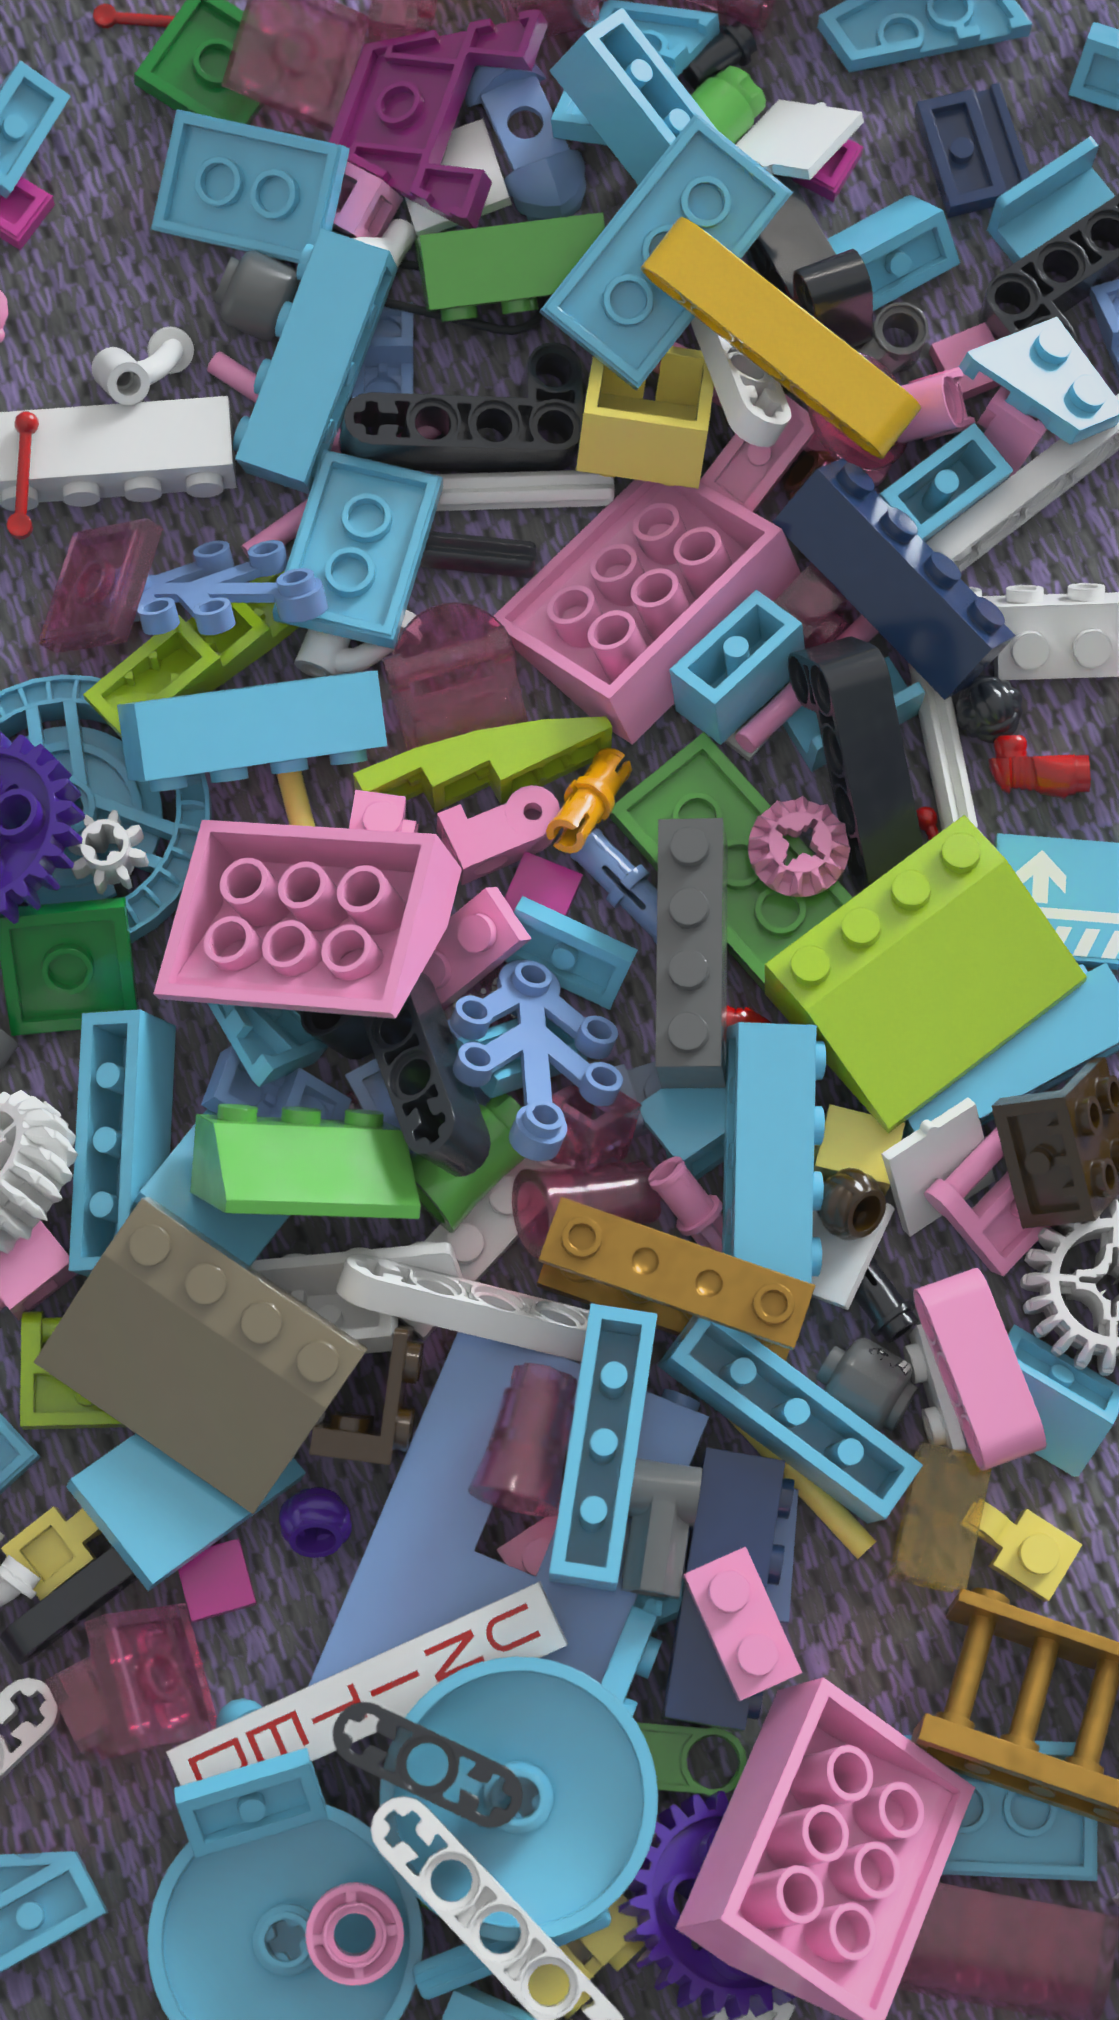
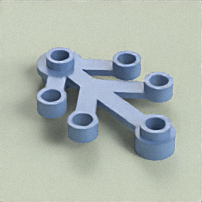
(214, 583)
(531, 994)

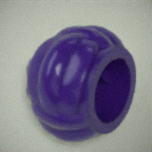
(315, 1522)

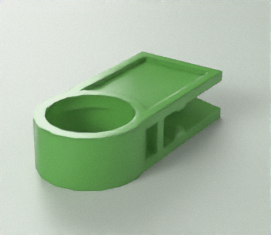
(669, 1751)

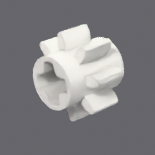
(118, 864)

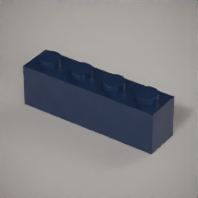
(894, 577)
(734, 1511)

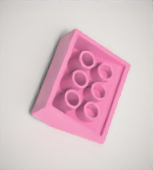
(641, 595)
(307, 918)
(827, 1854)

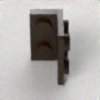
(1063, 1148)
(352, 1433)

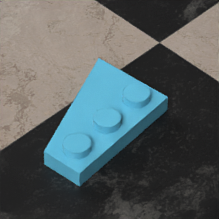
(896, 31)
(673, 33)

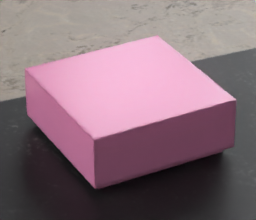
(950, 352)

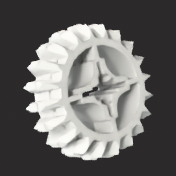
(33, 1164)
(1078, 1287)

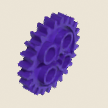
(39, 791)
(673, 1865)

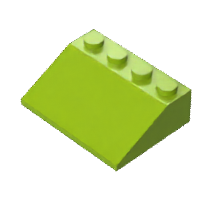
(924, 973)

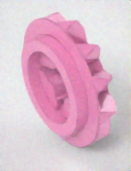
(806, 874)

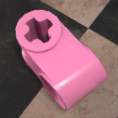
(941, 406)

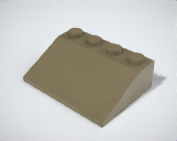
(199, 1354)

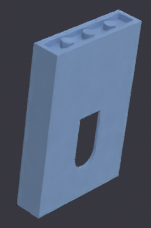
(423, 1552)

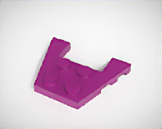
(408, 103)

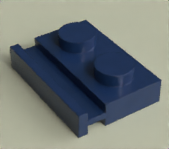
(971, 148)

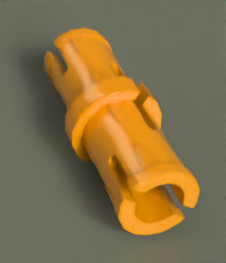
(589, 800)

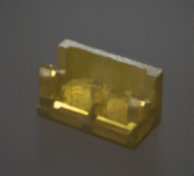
(940, 1520)

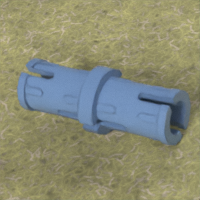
(622, 881)

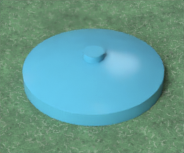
(582, 1782)
(236, 1921)

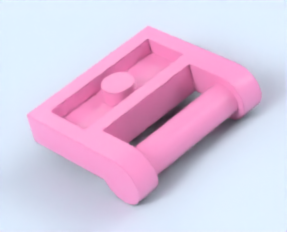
(993, 1223)

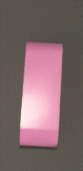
(979, 1369)

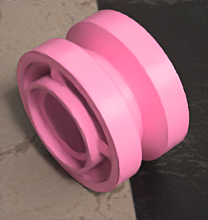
(359, 1967)

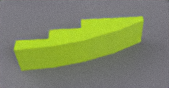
(189, 661)
(491, 757)

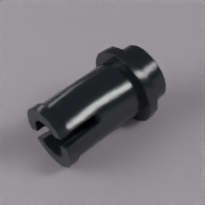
(728, 48)
(884, 1304)

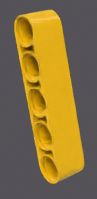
(780, 337)

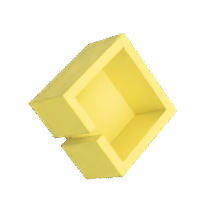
(643, 437)

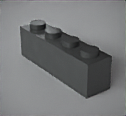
(691, 953)

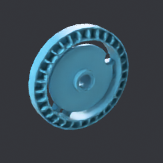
(101, 777)

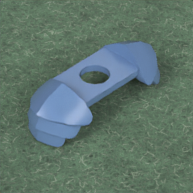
(546, 173)

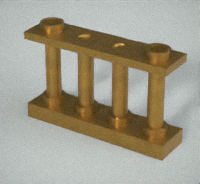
(646, 1270)
(1015, 1758)

